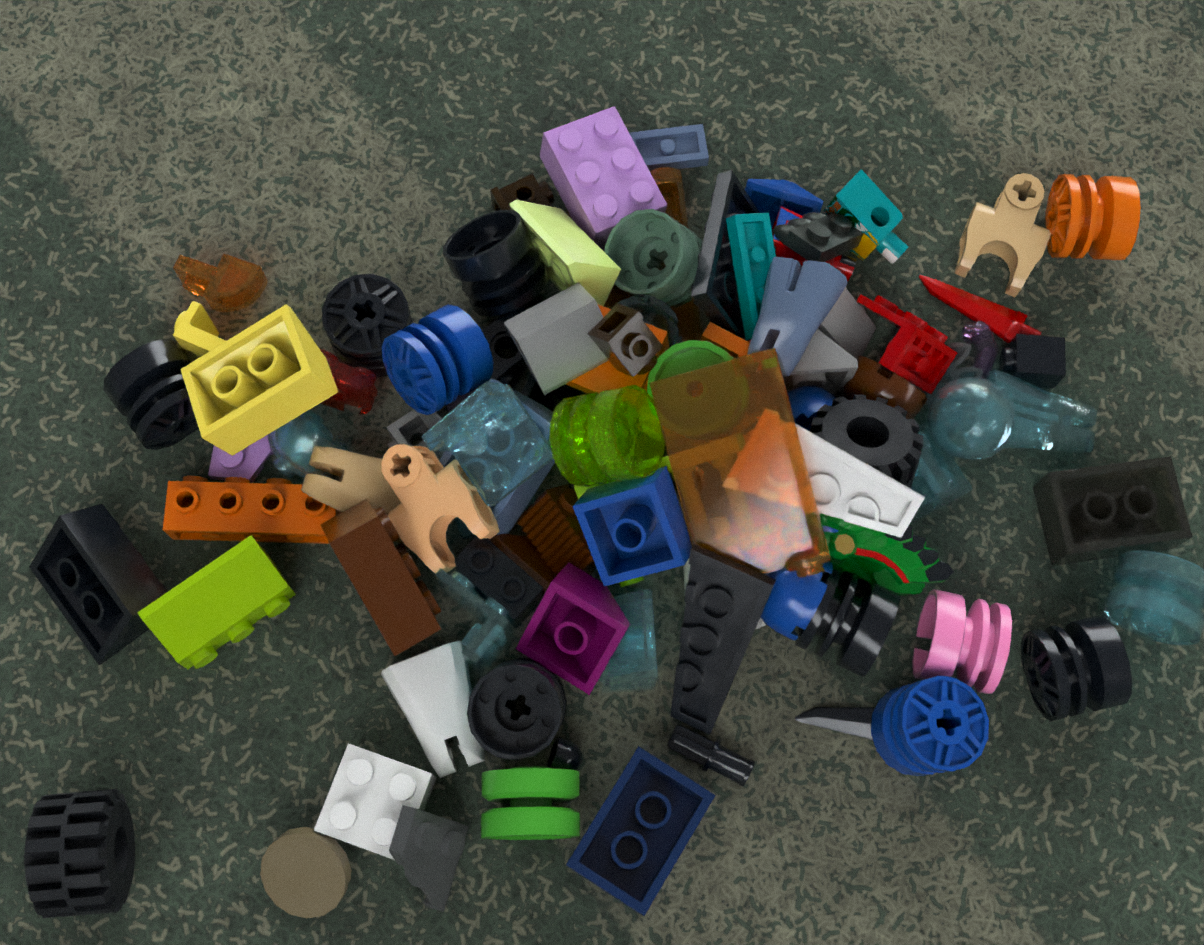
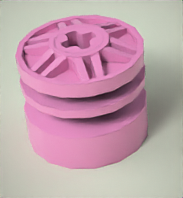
(970, 643)

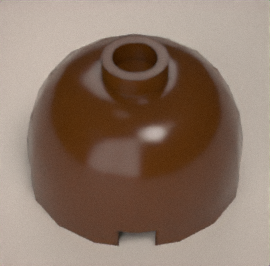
(876, 382)

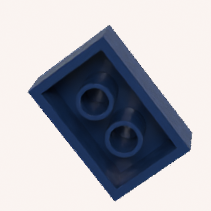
(640, 831)

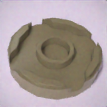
(305, 872)

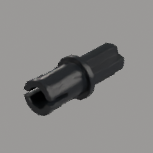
(710, 754)

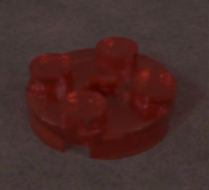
(354, 385)

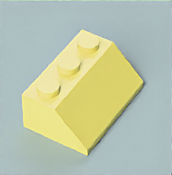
(257, 381)

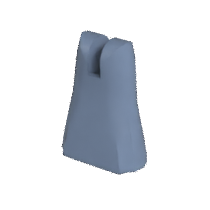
(794, 307)

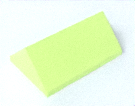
(567, 250)

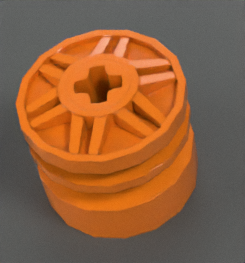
(1092, 217)

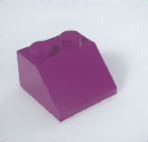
(575, 628)

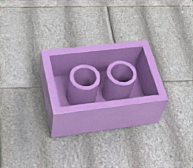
(599, 172)

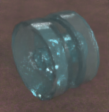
(1158, 597)

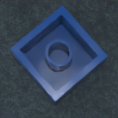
(634, 527)

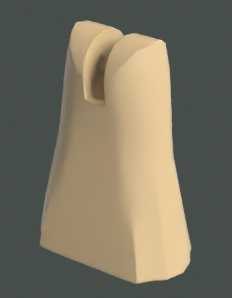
(358, 480)

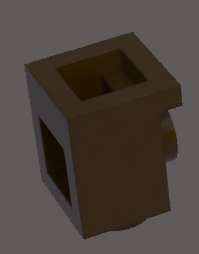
(519, 190)
(626, 341)

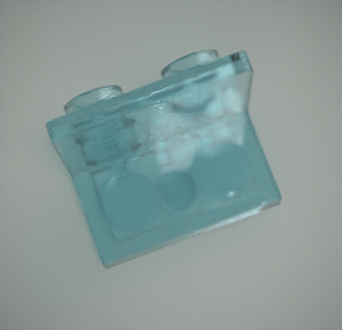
(492, 441)
(483, 642)

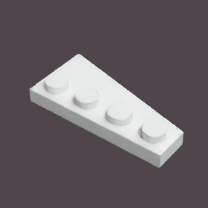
(855, 490)

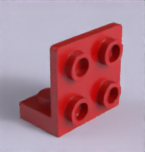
(917, 348)

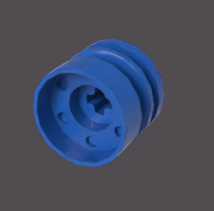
(437, 359)
(908, 733)

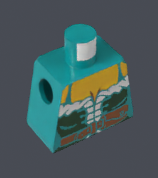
(871, 214)

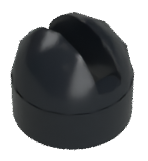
(564, 755)

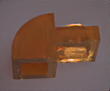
(225, 287)

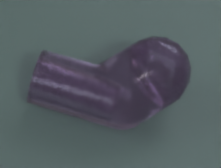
(985, 345)

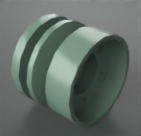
(655, 256)

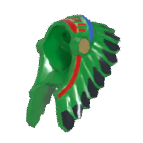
(884, 558)

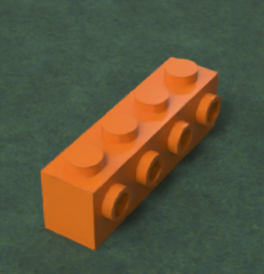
(240, 509)

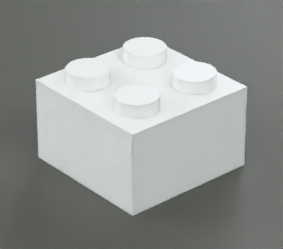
(369, 799)

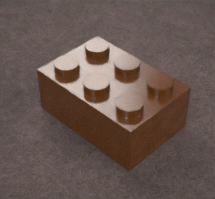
(383, 575)

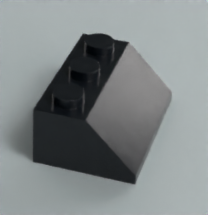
(96, 580)

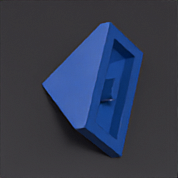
(773, 194)

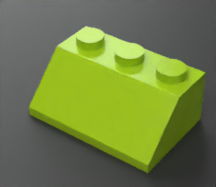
(218, 604)

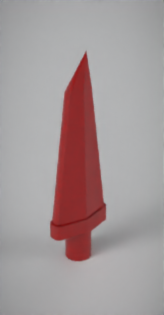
(1002, 320)

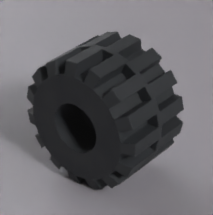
(872, 434)
(79, 853)

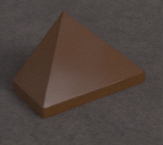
(524, 554)

